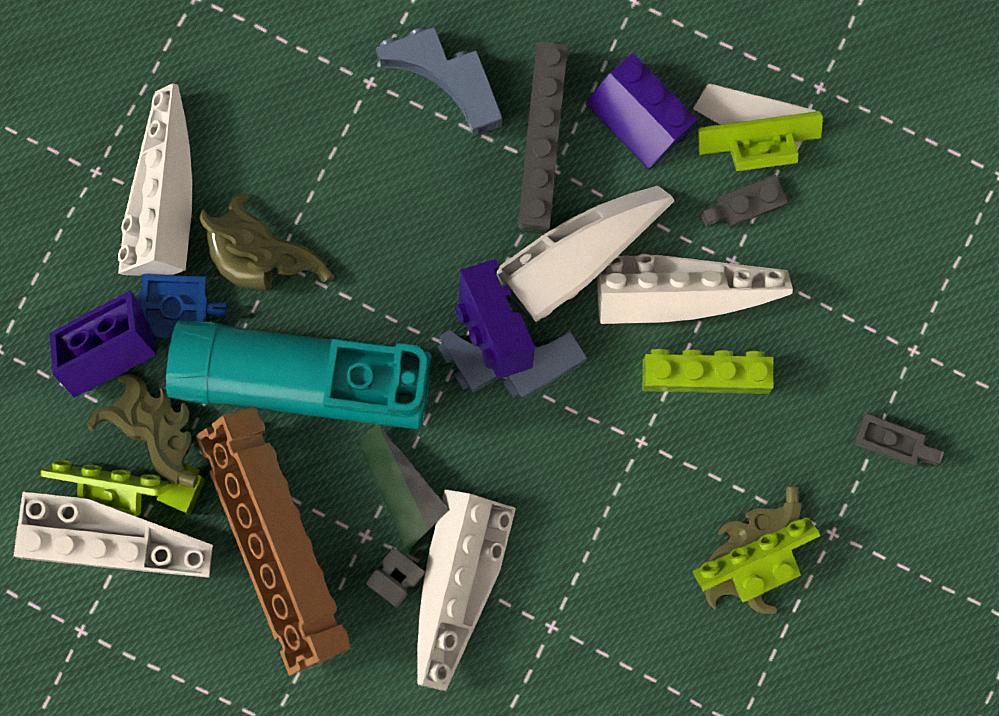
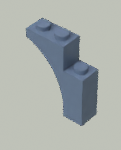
(459, 77)
(549, 365)

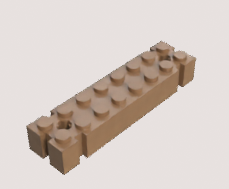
(272, 540)

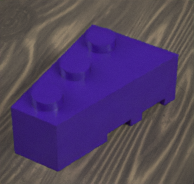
(491, 322)

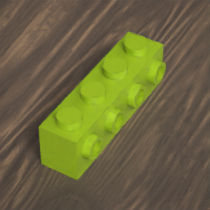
(707, 372)

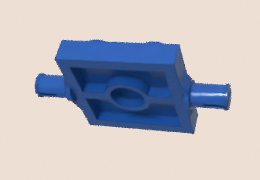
(175, 298)

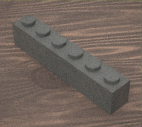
(542, 138)

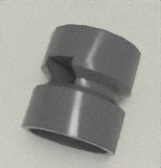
(387, 586)

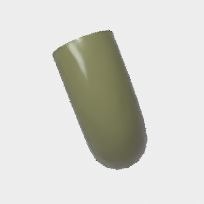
(235, 267)

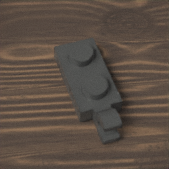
(747, 203)
(895, 442)

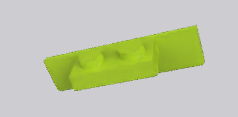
(761, 141)
(114, 488)
(759, 564)

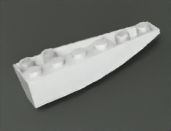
(161, 194)
(578, 251)
(680, 289)
(100, 536)
(458, 581)

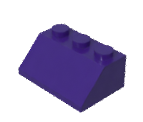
(641, 111)
(101, 344)

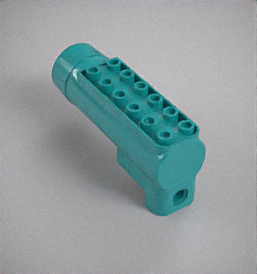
(298, 374)

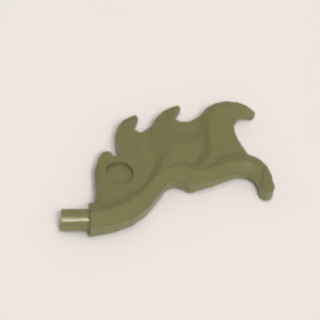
(254, 240)
(156, 423)
(761, 522)

